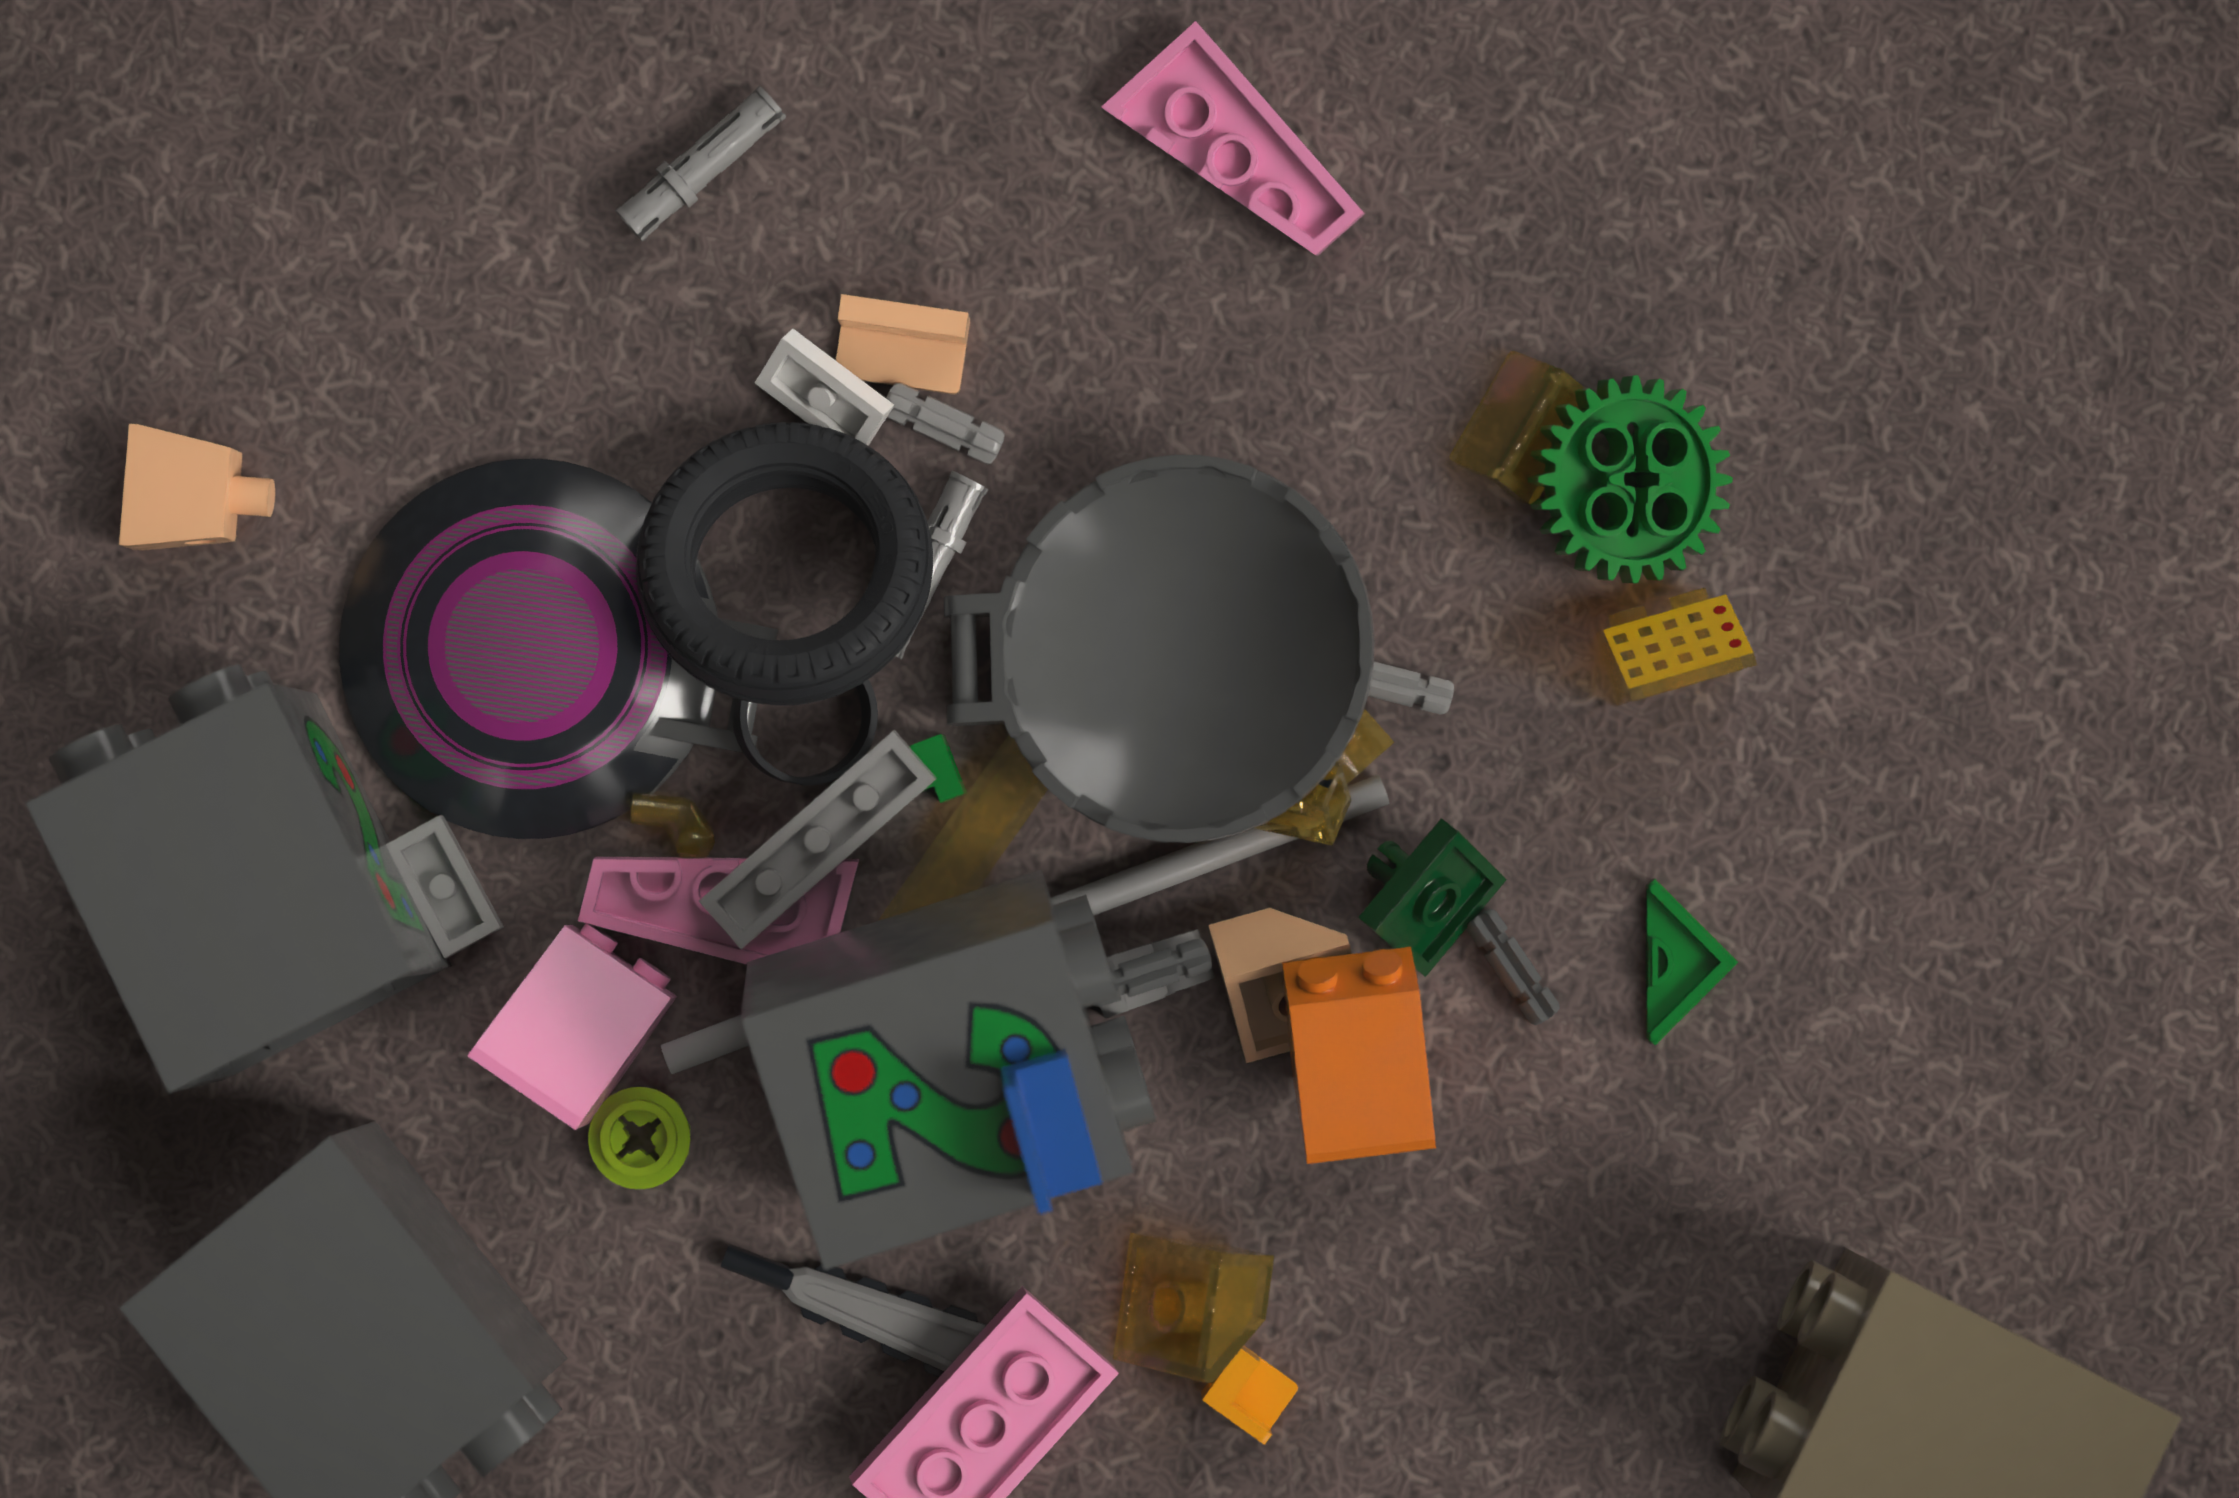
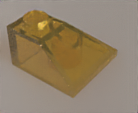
(1189, 1304)

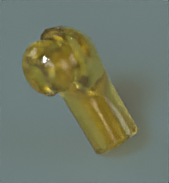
(680, 820)

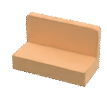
(902, 343)

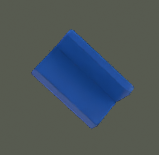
(1050, 1127)

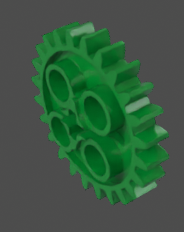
(1683, 480)

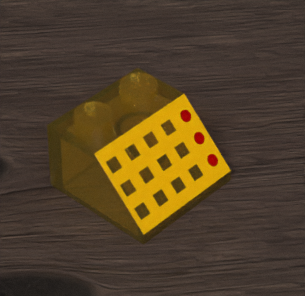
(1673, 648)

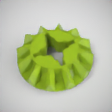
(608, 1136)

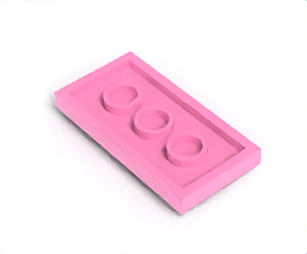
(990, 1410)

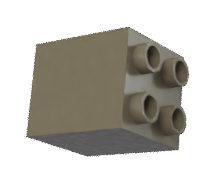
(1931, 1402)

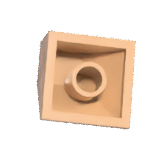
(1250, 964)

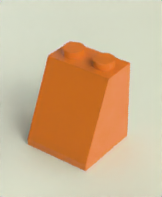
(1358, 1055)

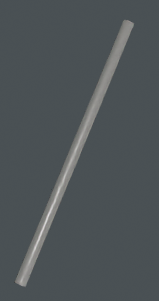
(1101, 894)

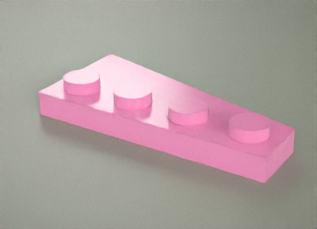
(1226, 132)
(661, 903)

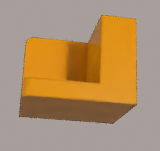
(1250, 1394)

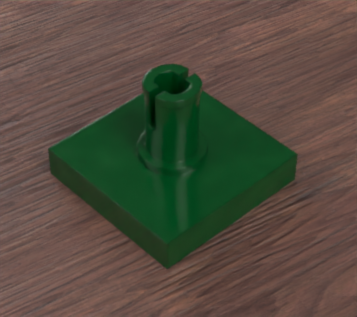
(1429, 893)

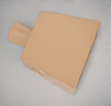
(185, 491)

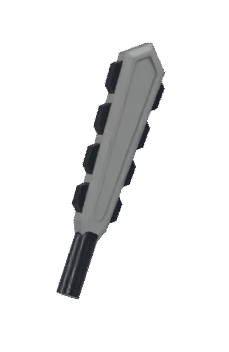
(866, 1310)

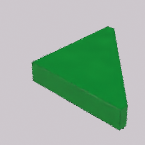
(1680, 961)

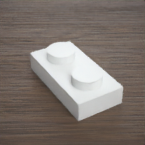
(822, 389)

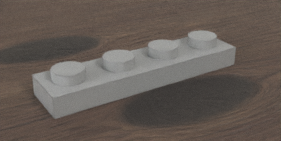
(817, 839)

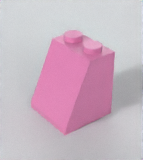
(575, 1024)

